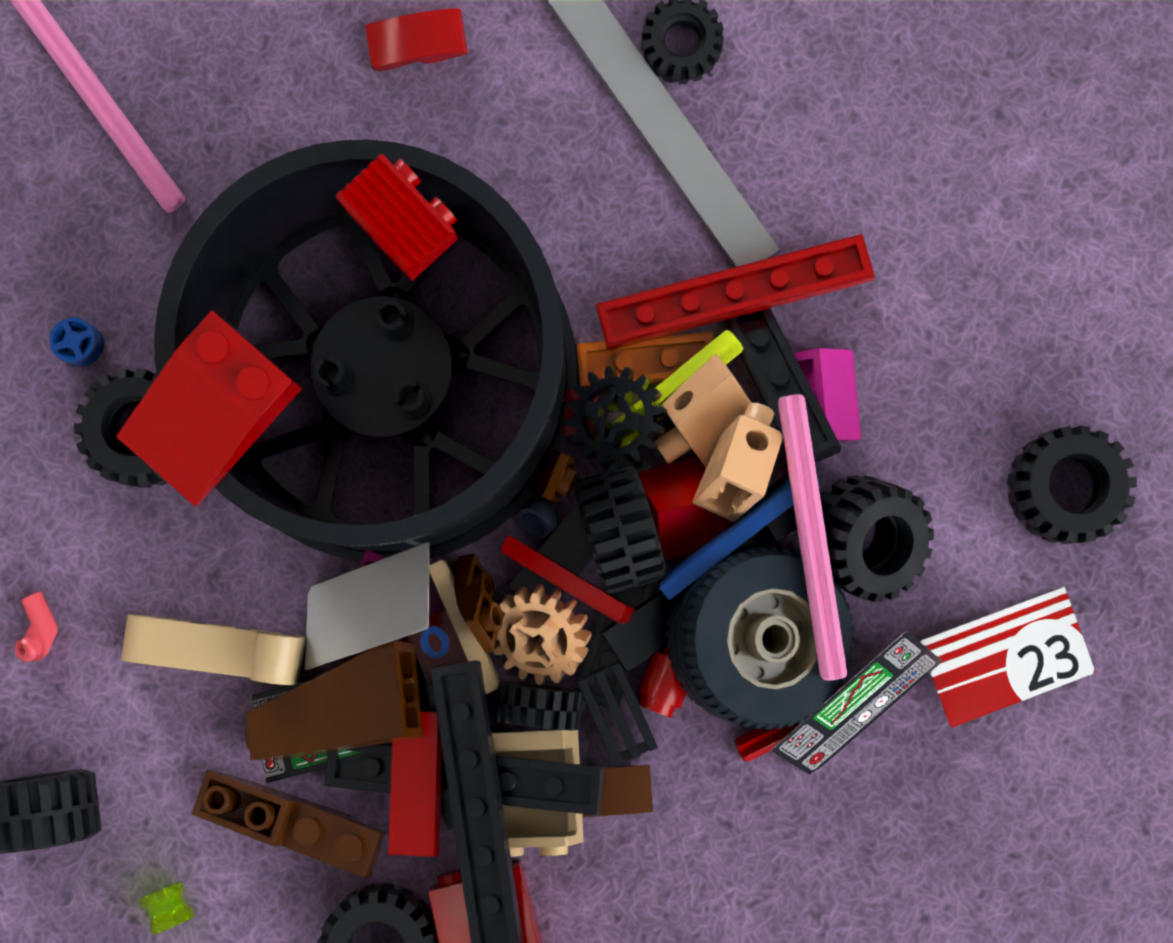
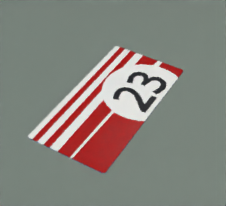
(1008, 657)

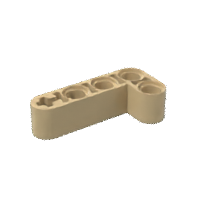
(214, 649)

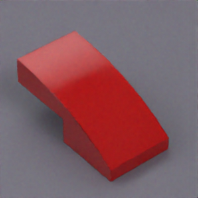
(416, 38)

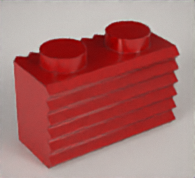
(398, 216)

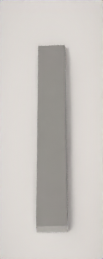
(665, 130)

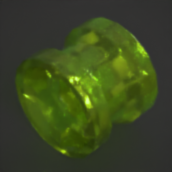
(166, 907)

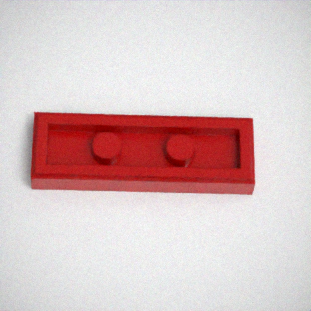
(567, 580)
(416, 792)

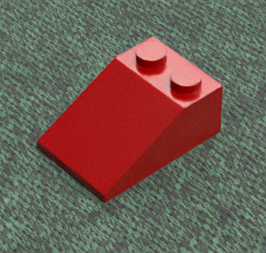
(206, 408)

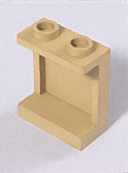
(536, 827)

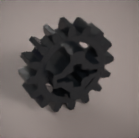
(620, 399)

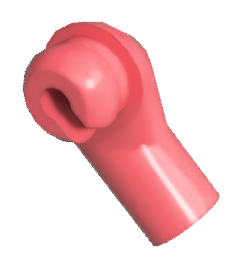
(41, 632)

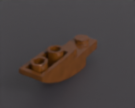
(289, 822)

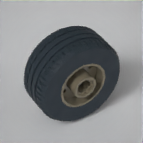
(748, 640)

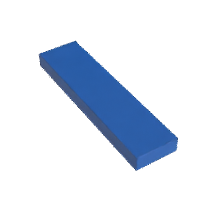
(727, 541)

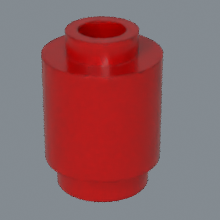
(660, 687)

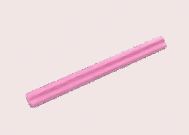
(100, 103)
(812, 537)

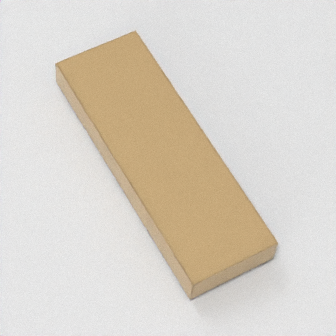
(444, 581)

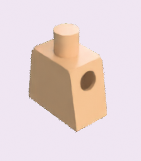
(702, 411)
(740, 464)

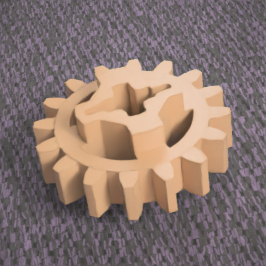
(536, 637)

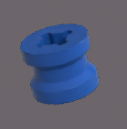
(68, 338)

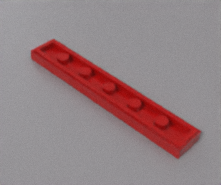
(735, 292)

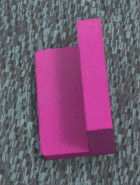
(834, 386)

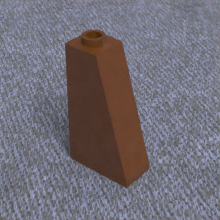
(348, 707)

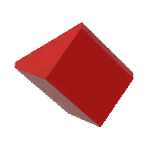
(678, 521)

